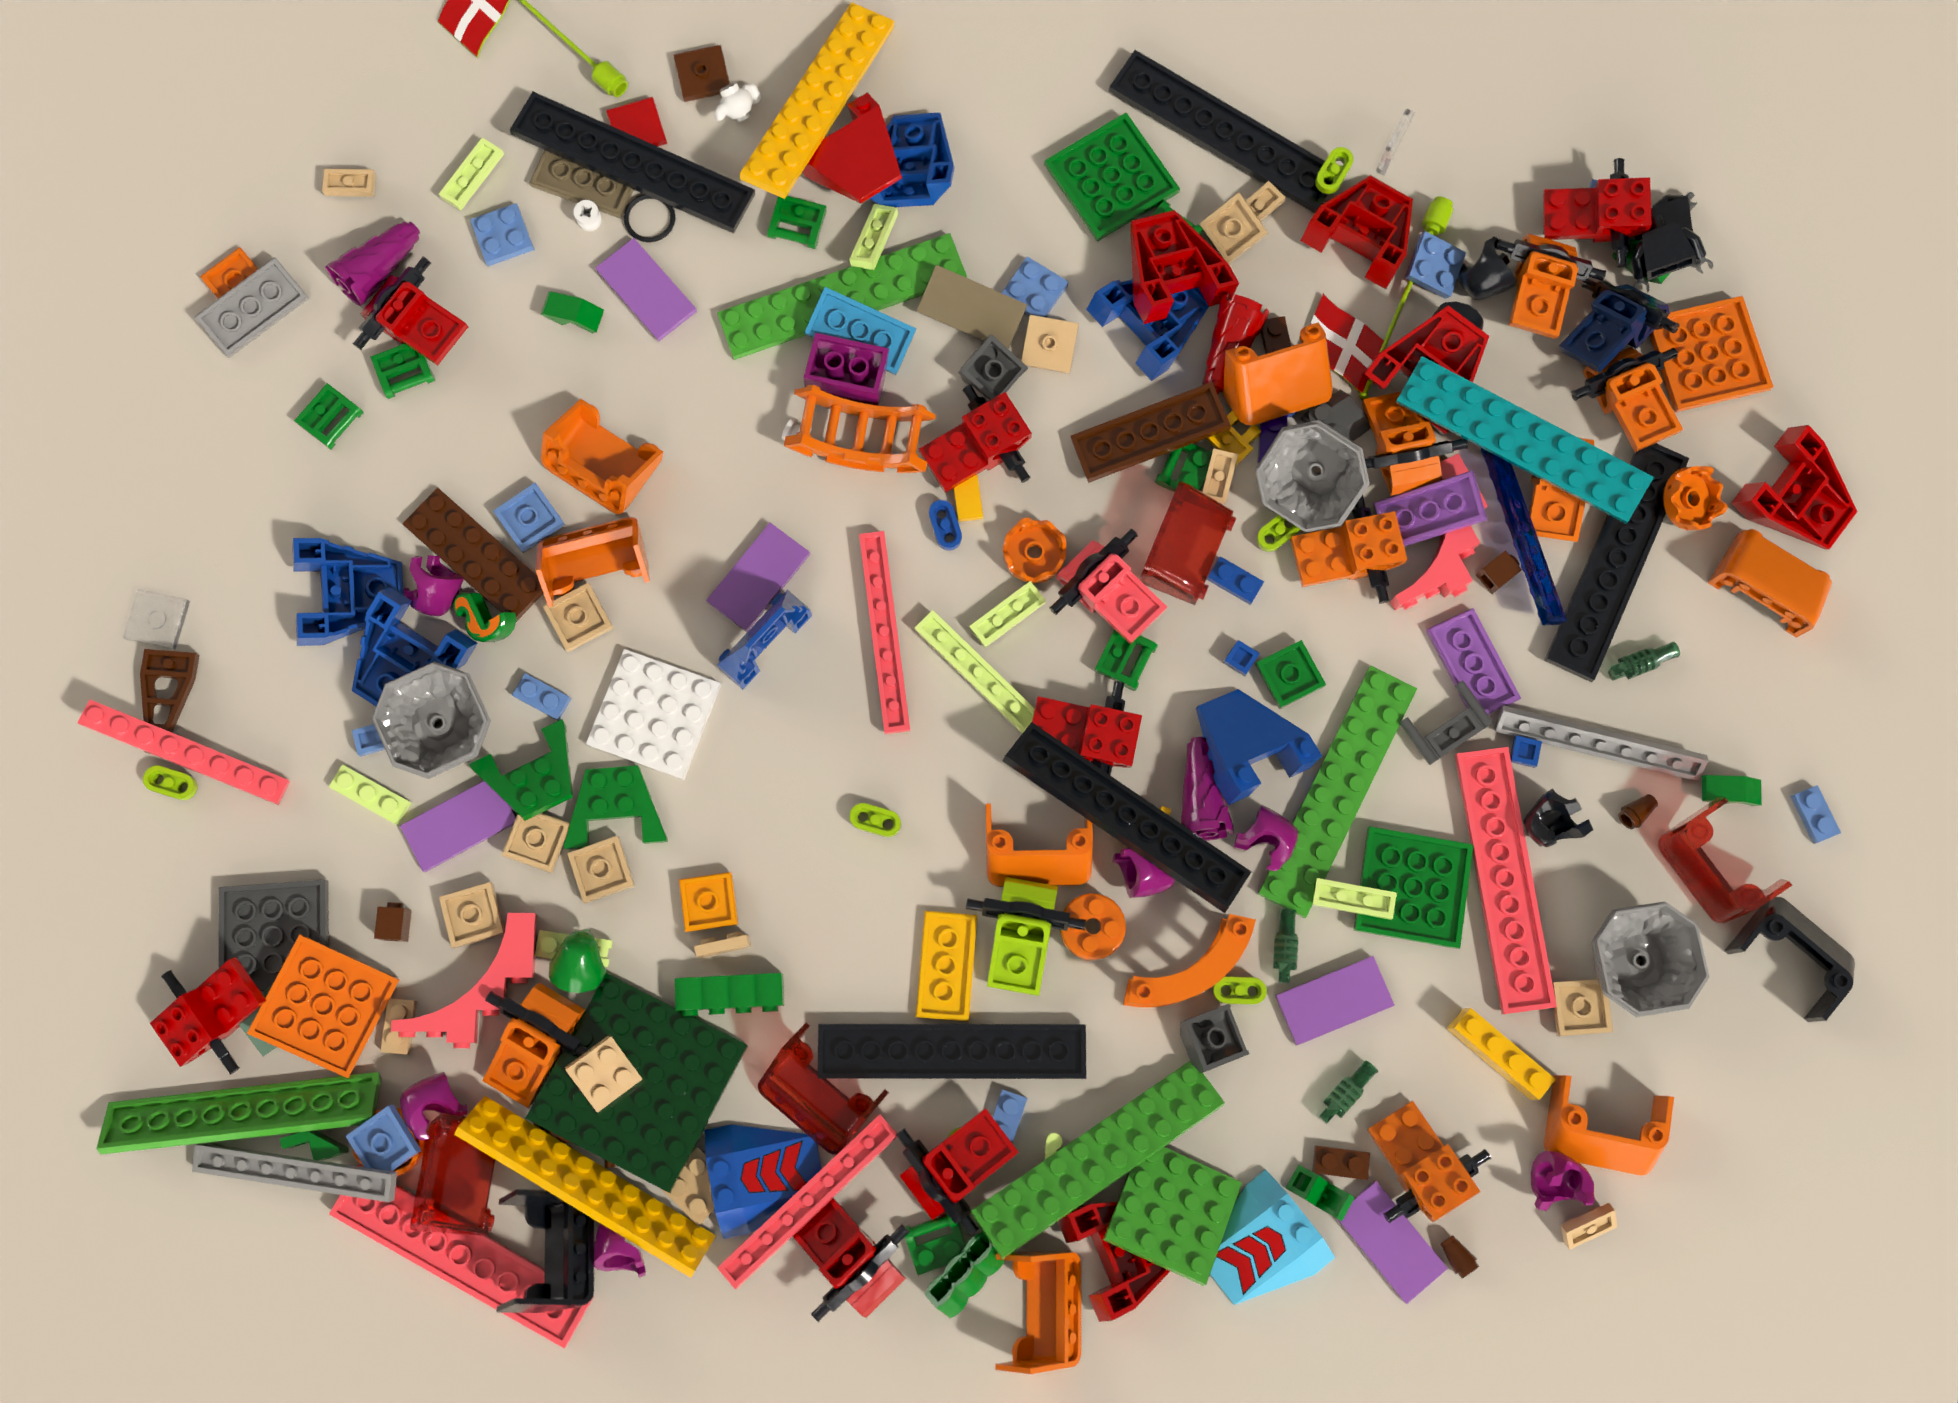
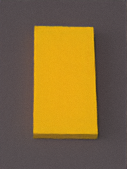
(946, 966)

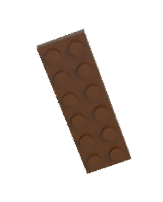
(1150, 432)
(474, 554)

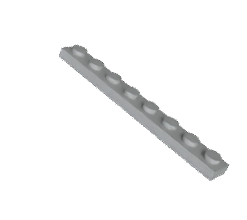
(1601, 743)
(294, 1172)

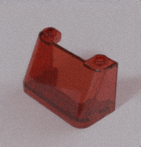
(1187, 544)
(452, 1183)

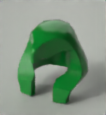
(577, 964)

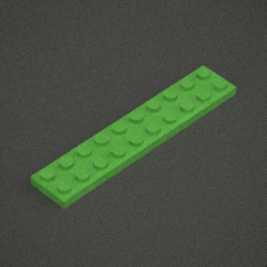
(786, 313)
(1339, 788)
(239, 1113)
(1096, 1159)

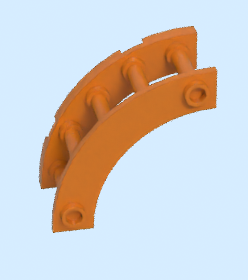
(856, 456)
(1207, 971)

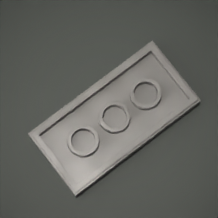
(251, 307)

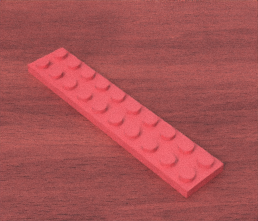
(1505, 881)
(466, 1261)

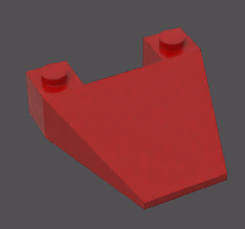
(857, 157)
(1369, 221)
(1173, 259)
(1443, 339)
(1807, 497)
(1129, 1274)

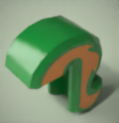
(479, 621)

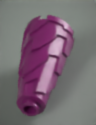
(368, 265)
(1202, 802)

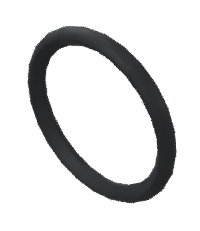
(647, 239)

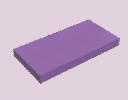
(646, 289)
(1436, 508)
(758, 577)
(1472, 658)
(457, 825)
(1334, 1000)
(1394, 1247)

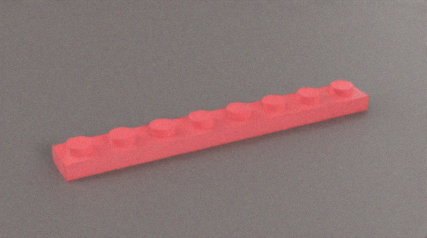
(884, 632)
(183, 752)
(807, 1202)

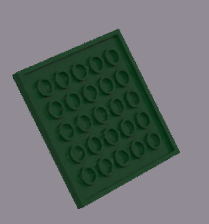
(665, 1113)

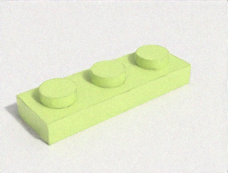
(471, 174)
(873, 236)
(1007, 614)
(370, 794)
(1354, 898)

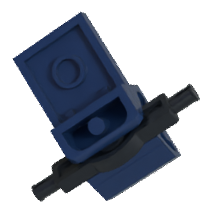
(1617, 318)

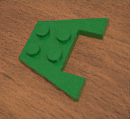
(536, 784)
(613, 795)

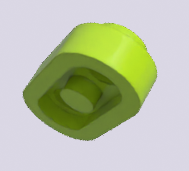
(1332, 171)
(1278, 532)
(171, 782)
(875, 820)
(1238, 990)

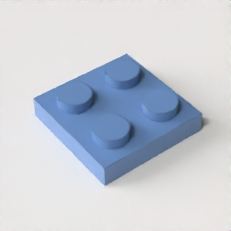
(502, 234)
(1435, 265)
(1036, 287)
(529, 517)
(383, 1141)

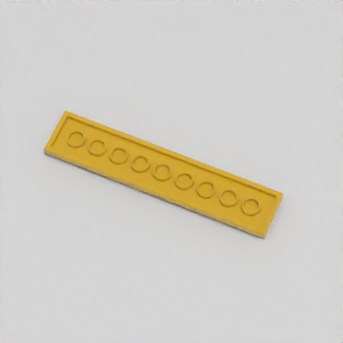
(817, 101)
(586, 1185)

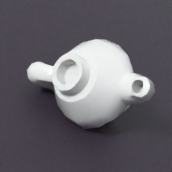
(737, 101)

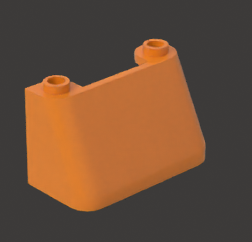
(1278, 381)
(596, 459)
(1774, 580)

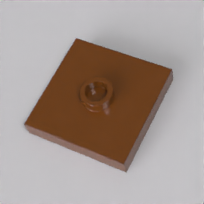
(701, 72)

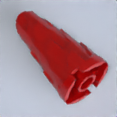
(1236, 326)

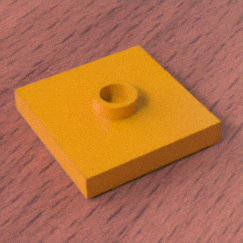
(708, 902)

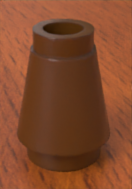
(1637, 811)
(1459, 1257)

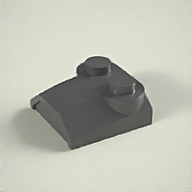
(992, 368)
(1341, 414)
(1212, 1039)

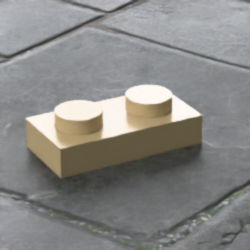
(349, 182)
(1266, 200)
(1220, 475)
(712, 947)
(397, 1010)
(1589, 1226)

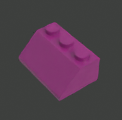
(847, 368)

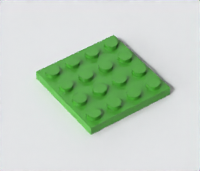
(1174, 1214)

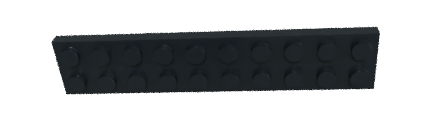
(1220, 129)
(632, 162)
(1613, 571)
(1127, 817)
(951, 1051)

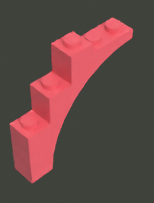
(1446, 568)
(460, 1019)

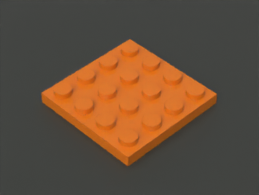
(1715, 354)
(323, 1006)

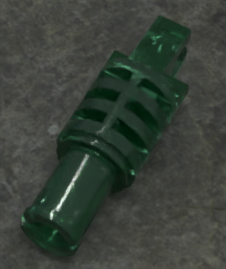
(1643, 661)
(1286, 945)
(1347, 1092)

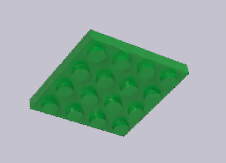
(1111, 176)
(1429, 886)

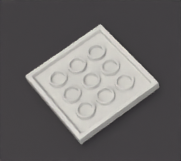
(653, 714)

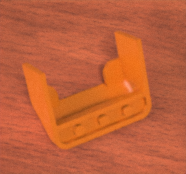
(590, 554)
(1049, 867)
(1568, 1134)
(1052, 1312)

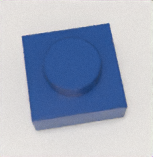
(1241, 658)
(1525, 751)

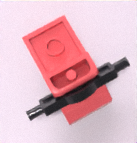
(1109, 587)

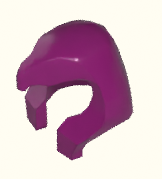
(435, 591)
(1273, 830)
(1140, 875)
(432, 1095)
(1560, 1178)
(615, 1254)

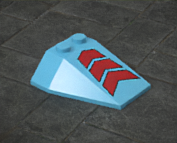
(1267, 1243)

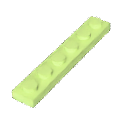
(976, 671)

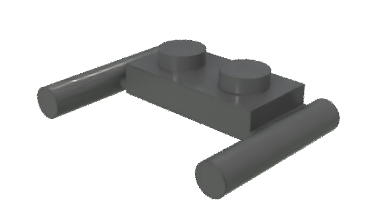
(1452, 732)

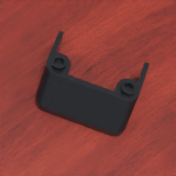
(1781, 920)
(567, 1254)

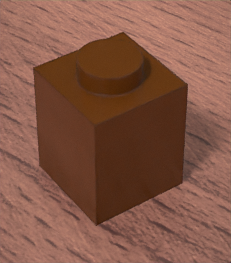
(1499, 571)
(393, 923)

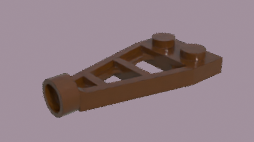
(166, 665)

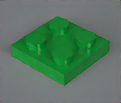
(1290, 674)

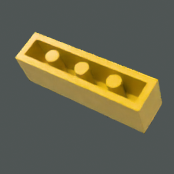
(1501, 1054)

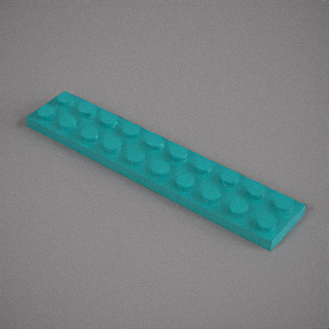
(1524, 440)

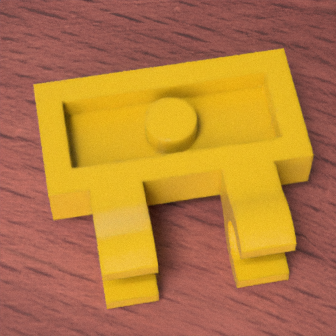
(1233, 442)

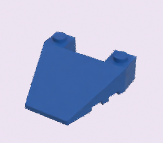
(1162, 337)
(347, 588)
(395, 650)
(740, 661)
(1245, 732)

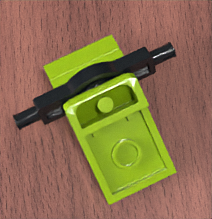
(1022, 933)

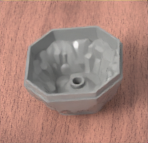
(1298, 491)
(409, 716)
(1669, 956)

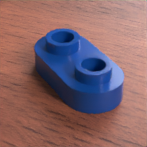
(945, 526)

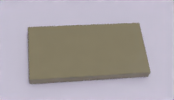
(578, 183)
(971, 307)

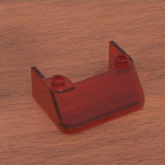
(1684, 854)
(813, 1102)

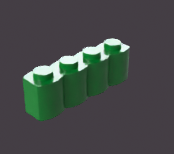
(729, 992)
(964, 1276)

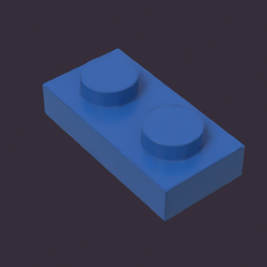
(1235, 580)

